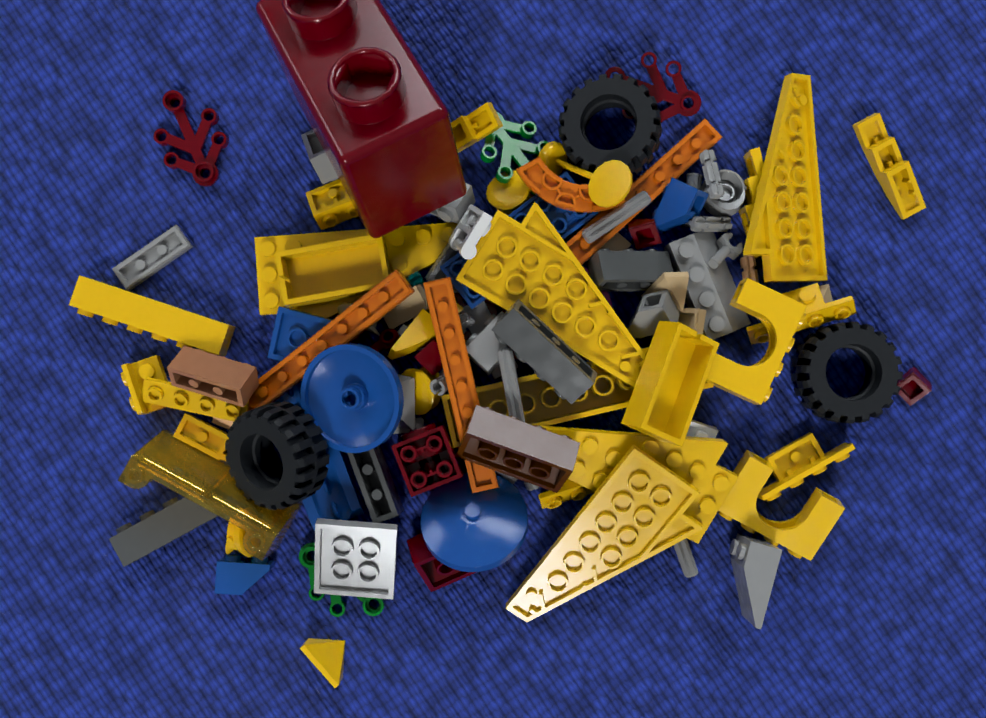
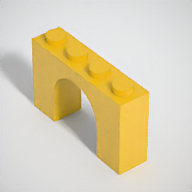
(781, 318)
(799, 534)

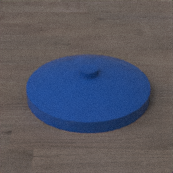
(353, 397)
(474, 528)

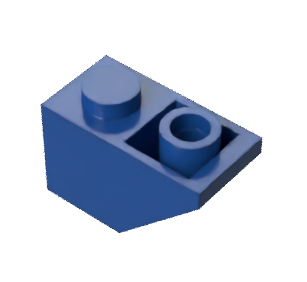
(678, 205)
(238, 574)

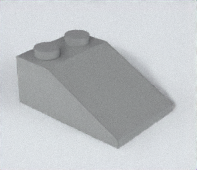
(754, 573)

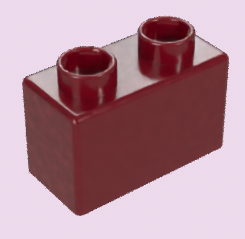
(367, 107)

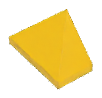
(327, 657)

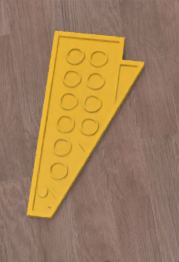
(787, 206)
(407, 248)
(541, 271)
(693, 462)
(621, 525)

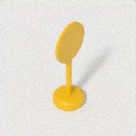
(607, 184)

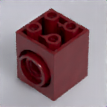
(427, 458)

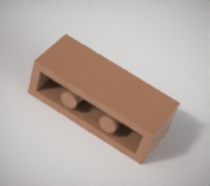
(213, 376)

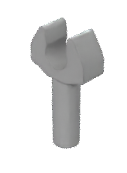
(725, 250)

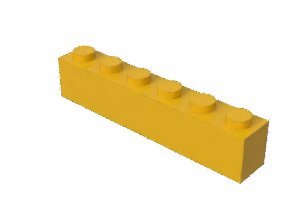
(150, 315)

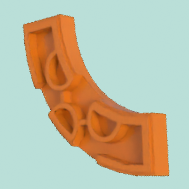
(556, 190)

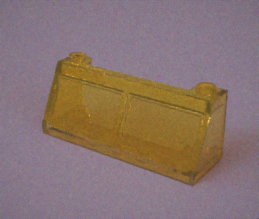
(210, 486)

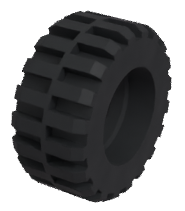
(606, 94)
(879, 366)
(254, 463)

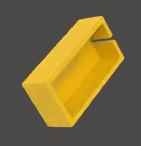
(332, 270)
(670, 382)

